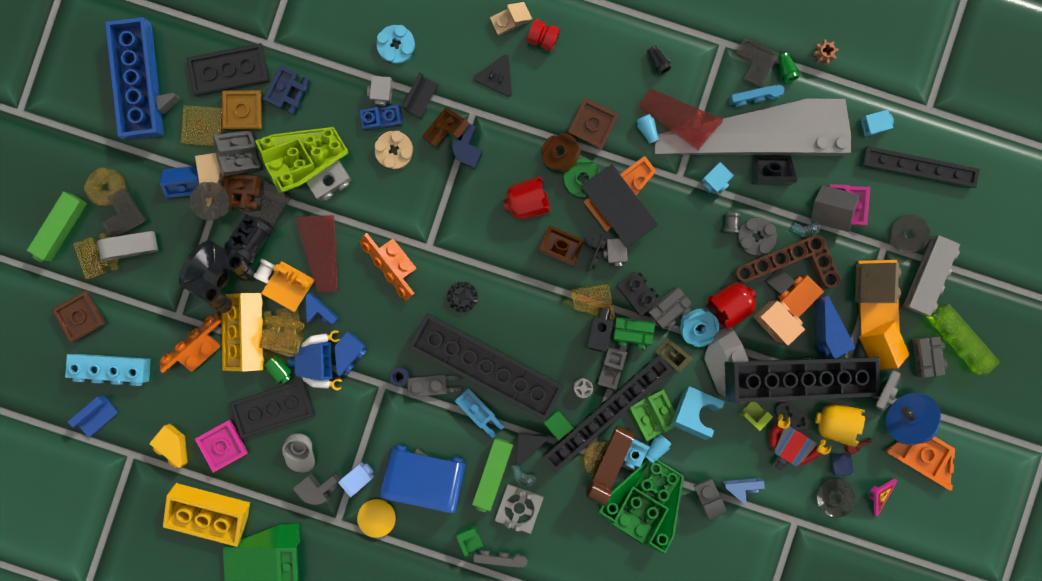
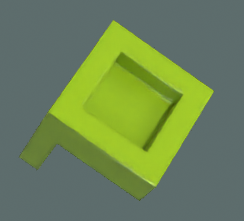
(756, 415)

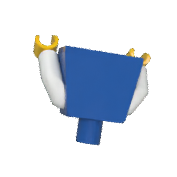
(315, 361)

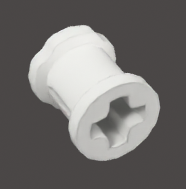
(264, 271)

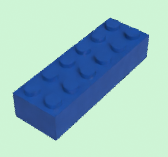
(134, 78)

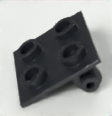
(596, 243)

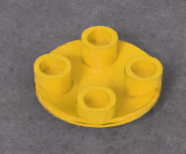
(376, 518)

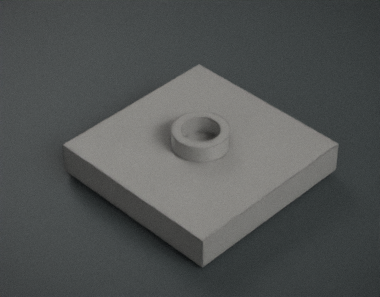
(889, 391)

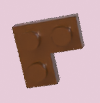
(445, 123)

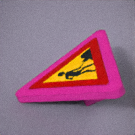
(881, 495)

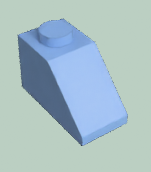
(356, 479)

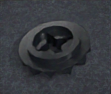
(466, 305)

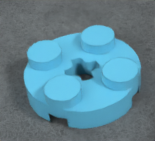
(386, 38)
(692, 320)

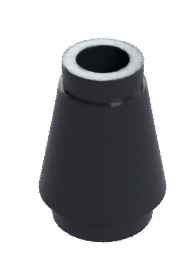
(659, 61)

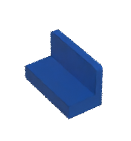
(179, 181)
(94, 416)

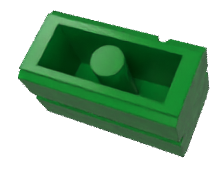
(633, 332)

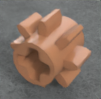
(827, 47)

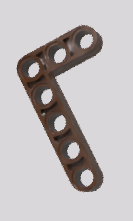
(789, 258)

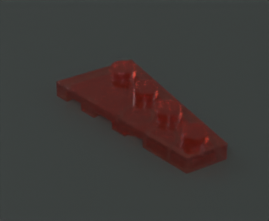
(684, 120)
(320, 247)

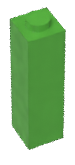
(56, 227)
(492, 474)

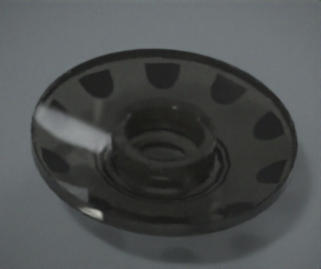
(842, 504)

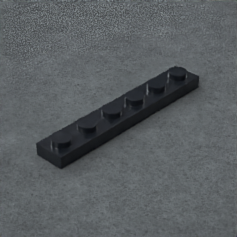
(920, 167)

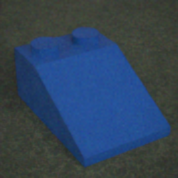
(830, 332)

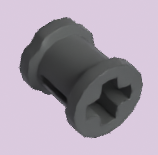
(731, 222)

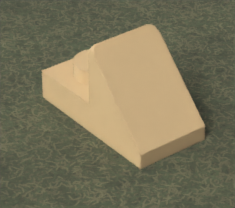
(511, 18)

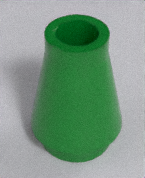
(788, 68)

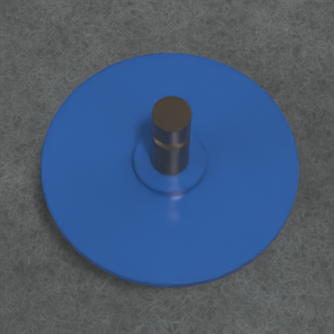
(913, 419)

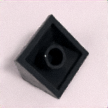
(773, 170)

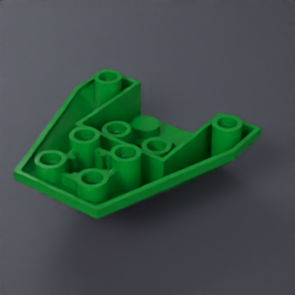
(647, 505)
(264, 556)

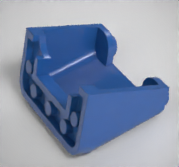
(423, 480)

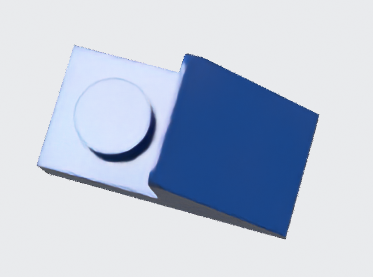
(315, 306)

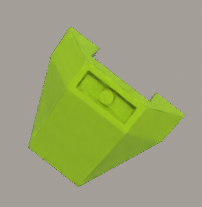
(299, 155)

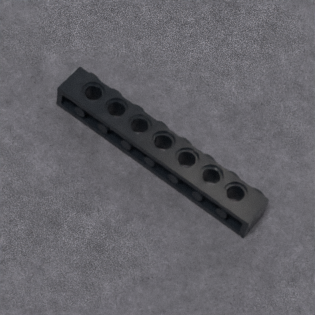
(607, 412)

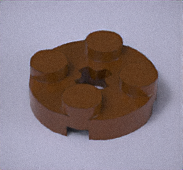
(565, 161)

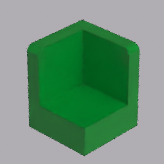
(558, 425)
(469, 540)

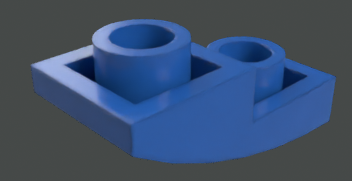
(381, 117)

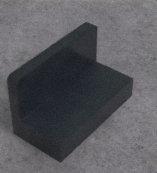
(420, 96)

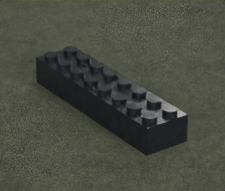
(486, 366)
(802, 379)

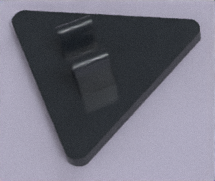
(497, 76)

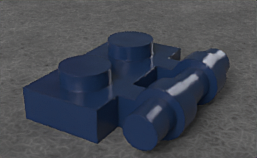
(281, 87)

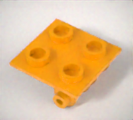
(287, 286)

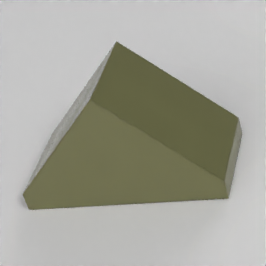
(673, 355)

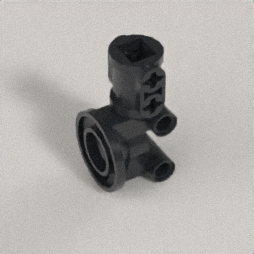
(211, 266)

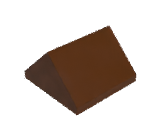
(561, 246)

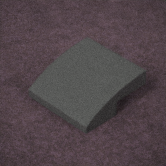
(236, 153)

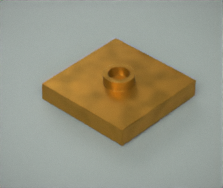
(242, 110)

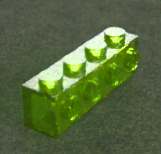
(963, 339)

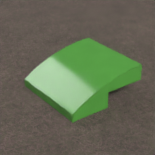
(652, 415)

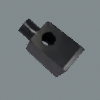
(599, 340)

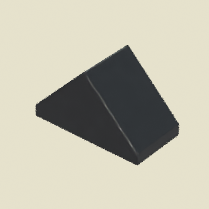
(528, 444)

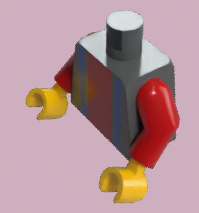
(792, 445)

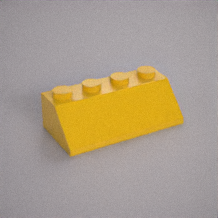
(242, 333)
(205, 514)

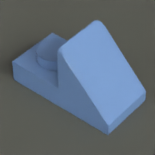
(738, 487)

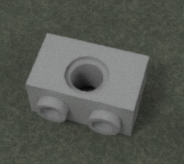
(340, 177)

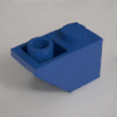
(347, 351)

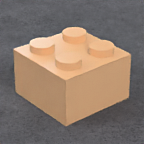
(779, 322)

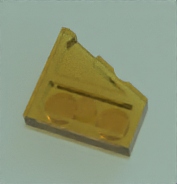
(593, 297)

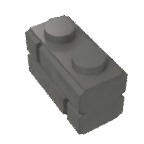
(669, 308)
(929, 356)

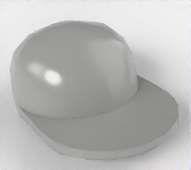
(298, 453)

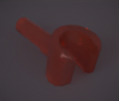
(854, 450)

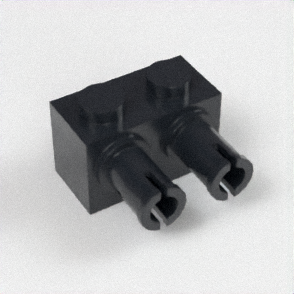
(638, 293)

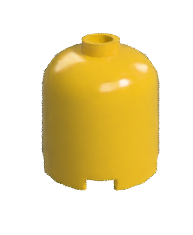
(840, 423)

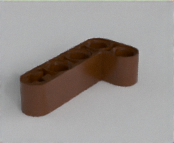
(609, 466)

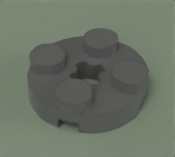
(766, 230)

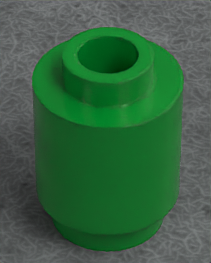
(278, 370)

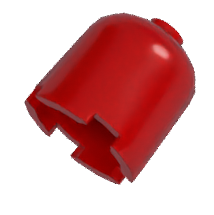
(527, 199)
(733, 304)

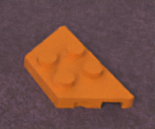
(930, 458)

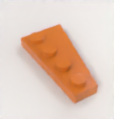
(636, 177)

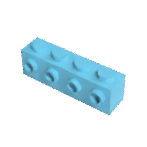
(107, 368)

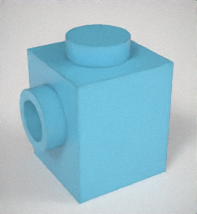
(717, 179)

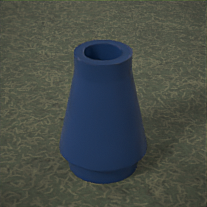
(393, 376)

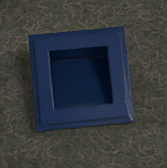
(841, 464)

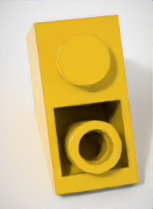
(172, 445)

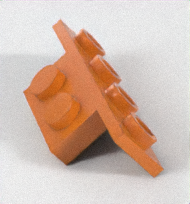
(392, 263)
(195, 348)

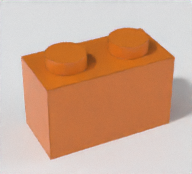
(800, 295)

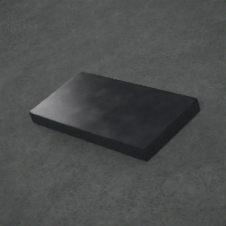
(228, 69)
(619, 205)
(272, 409)

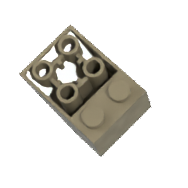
(877, 283)

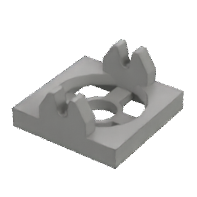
(501, 516)

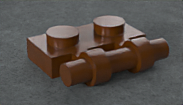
(242, 186)

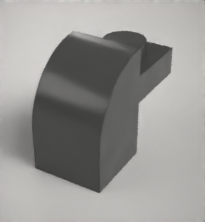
(313, 492)
(710, 499)

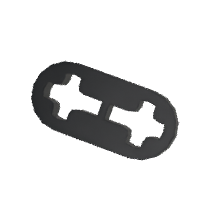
(794, 412)

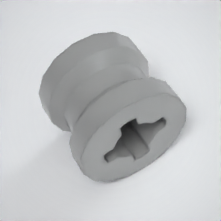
(584, 390)

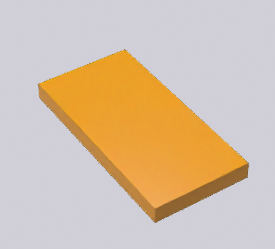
(877, 314)

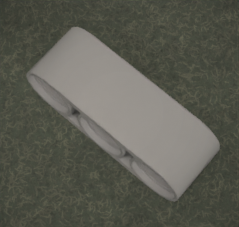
(127, 245)

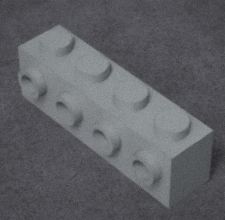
(931, 275)

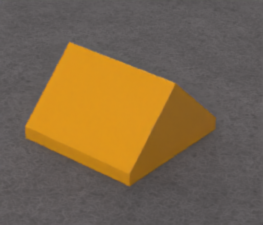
(886, 344)

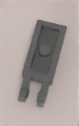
(431, 385)
(501, 559)

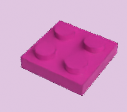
(221, 446)

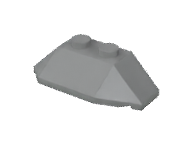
(723, 348)

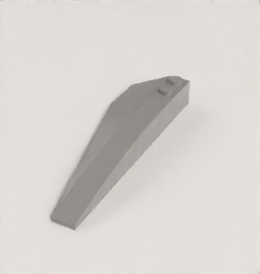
(788, 129)

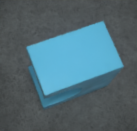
(687, 412)

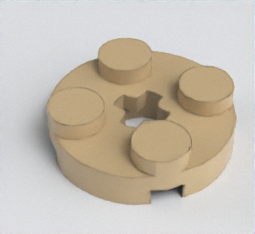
(404, 152)

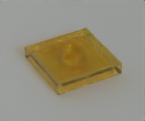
(200, 125)

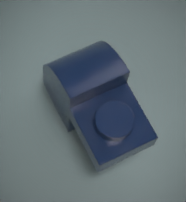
(464, 152)

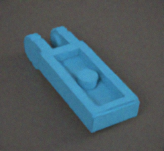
(757, 95)
(478, 411)

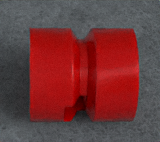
(544, 35)

